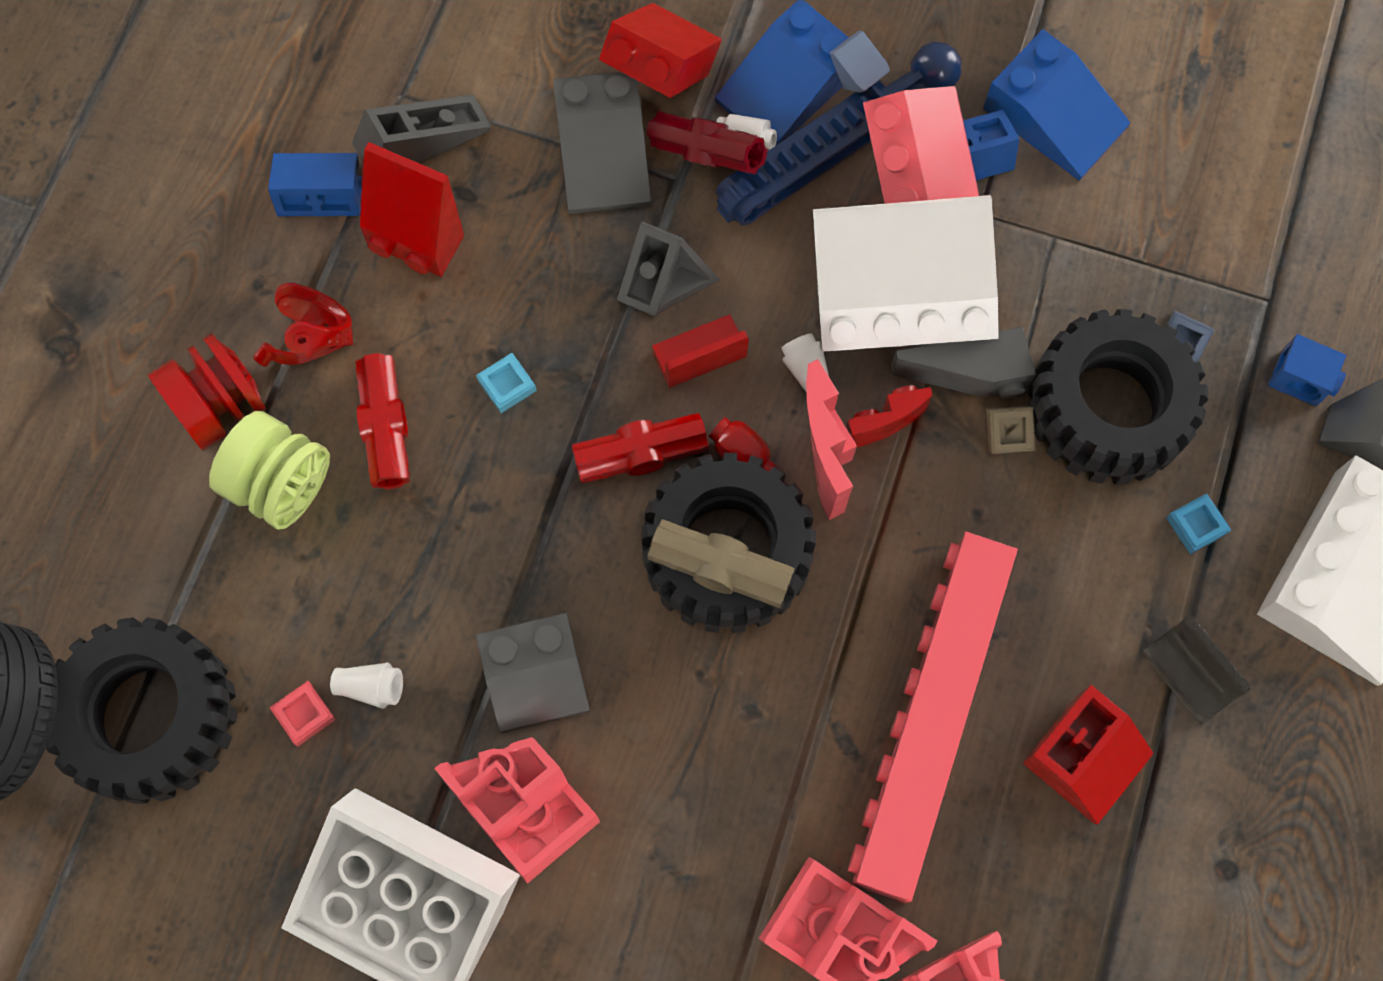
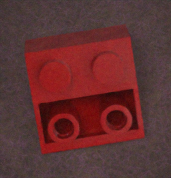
(1090, 754)

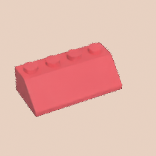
(921, 145)

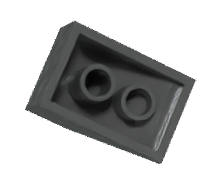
(602, 142)

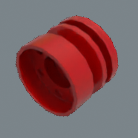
(207, 391)

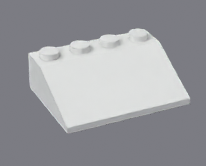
(906, 273)
(1334, 575)
(397, 895)

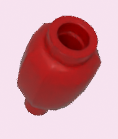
(741, 439)

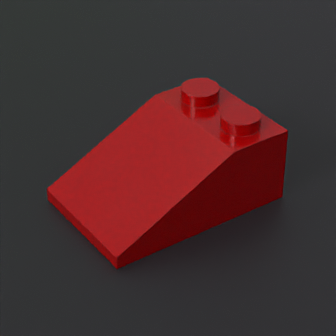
(408, 211)

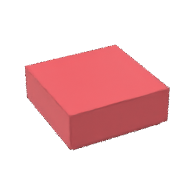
(302, 713)

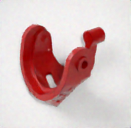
(307, 336)

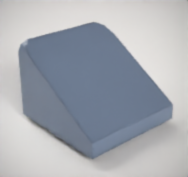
(858, 63)
(1192, 331)

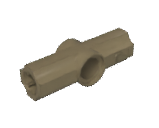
(720, 563)

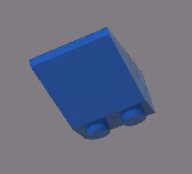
(786, 71)
(1057, 105)

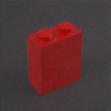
(660, 49)

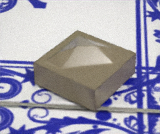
(1010, 429)

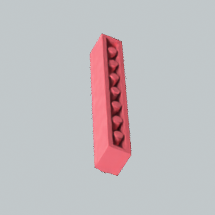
(934, 718)

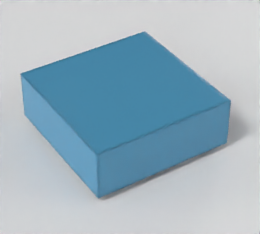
(1198, 523)

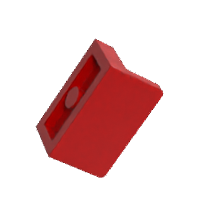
(700, 350)

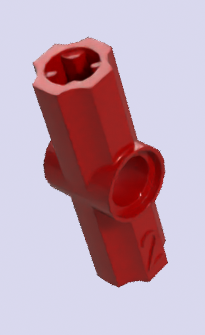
(382, 421)
(640, 447)

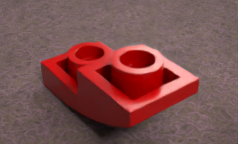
(899, 411)

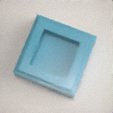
(506, 383)

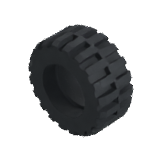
(1146, 354)
(741, 488)
(91, 679)

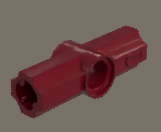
(707, 142)

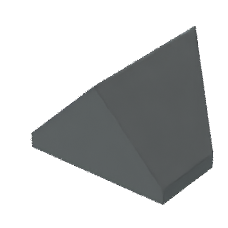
(662, 271)
(1356, 425)

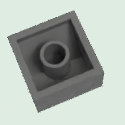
(533, 672)

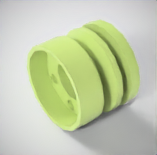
(269, 469)

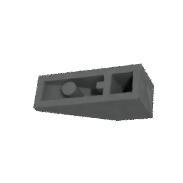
(421, 128)
(972, 367)

